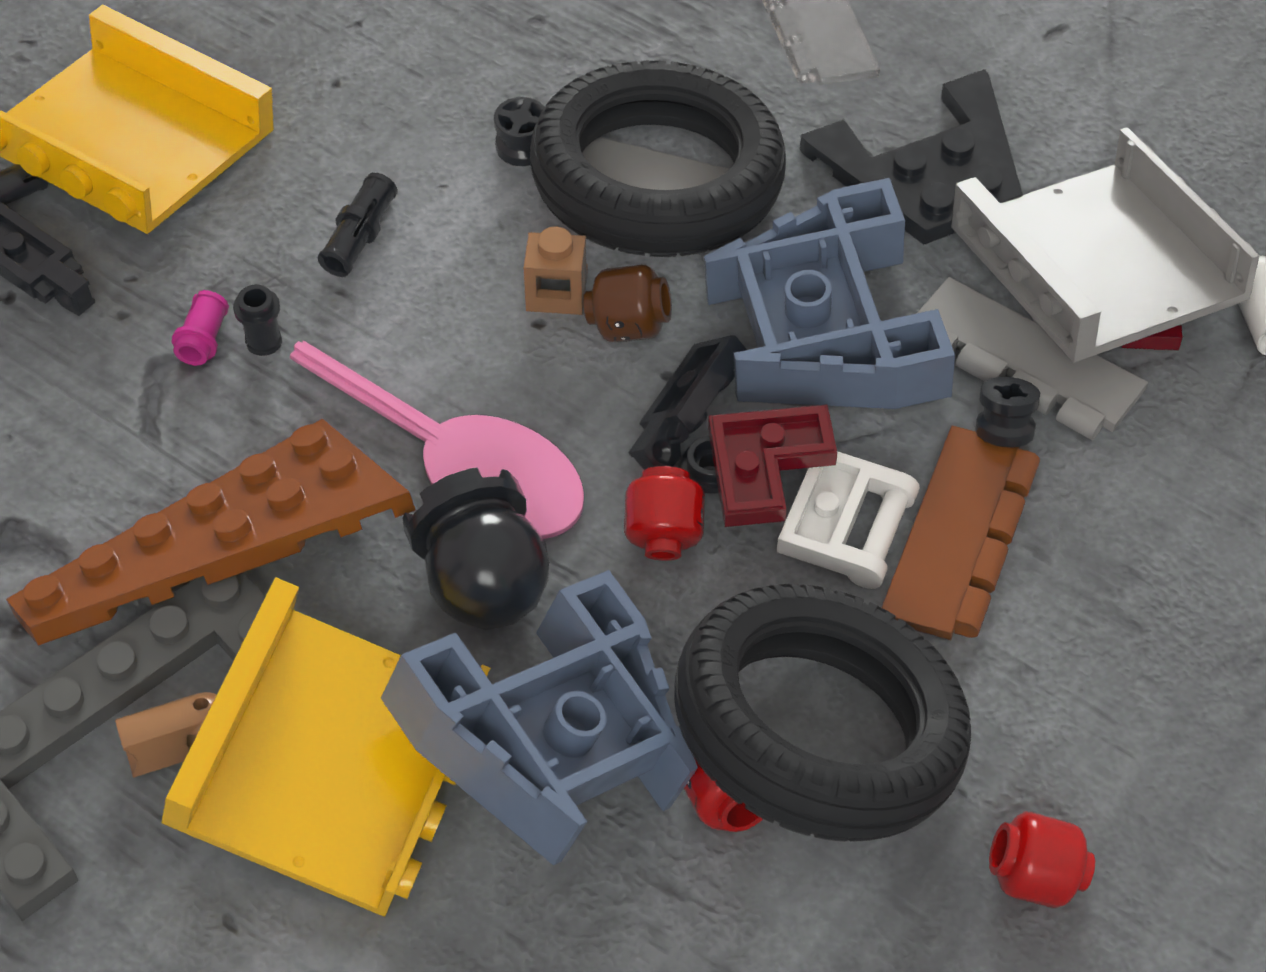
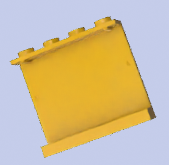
(136, 122)
(309, 762)

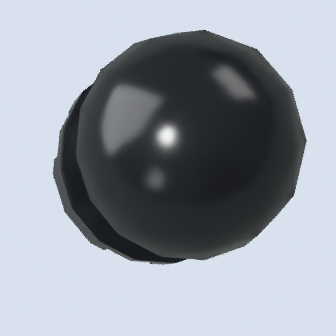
(479, 548)

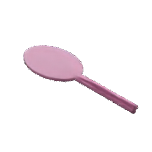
(471, 441)

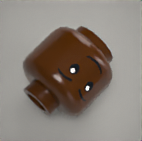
(628, 303)

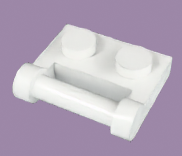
(828, 509)

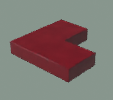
(753, 450)

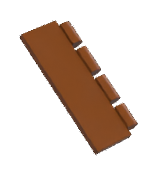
(961, 536)

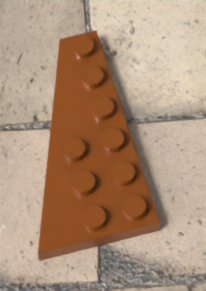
(217, 531)

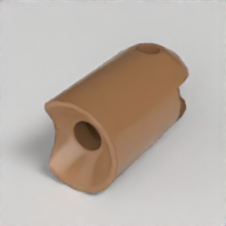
(163, 733)

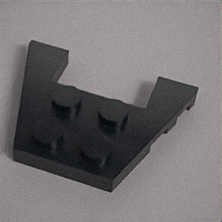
(929, 168)

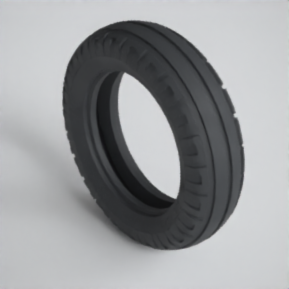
(652, 219)
(786, 782)

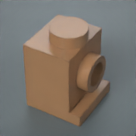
(560, 257)

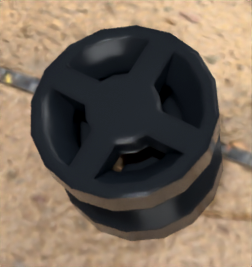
(514, 128)
(1007, 411)

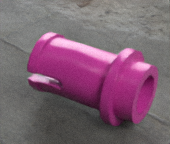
(195, 340)

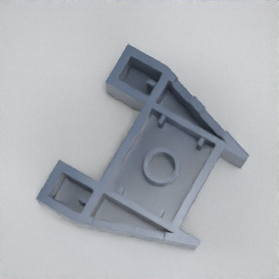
(817, 314)
(554, 730)

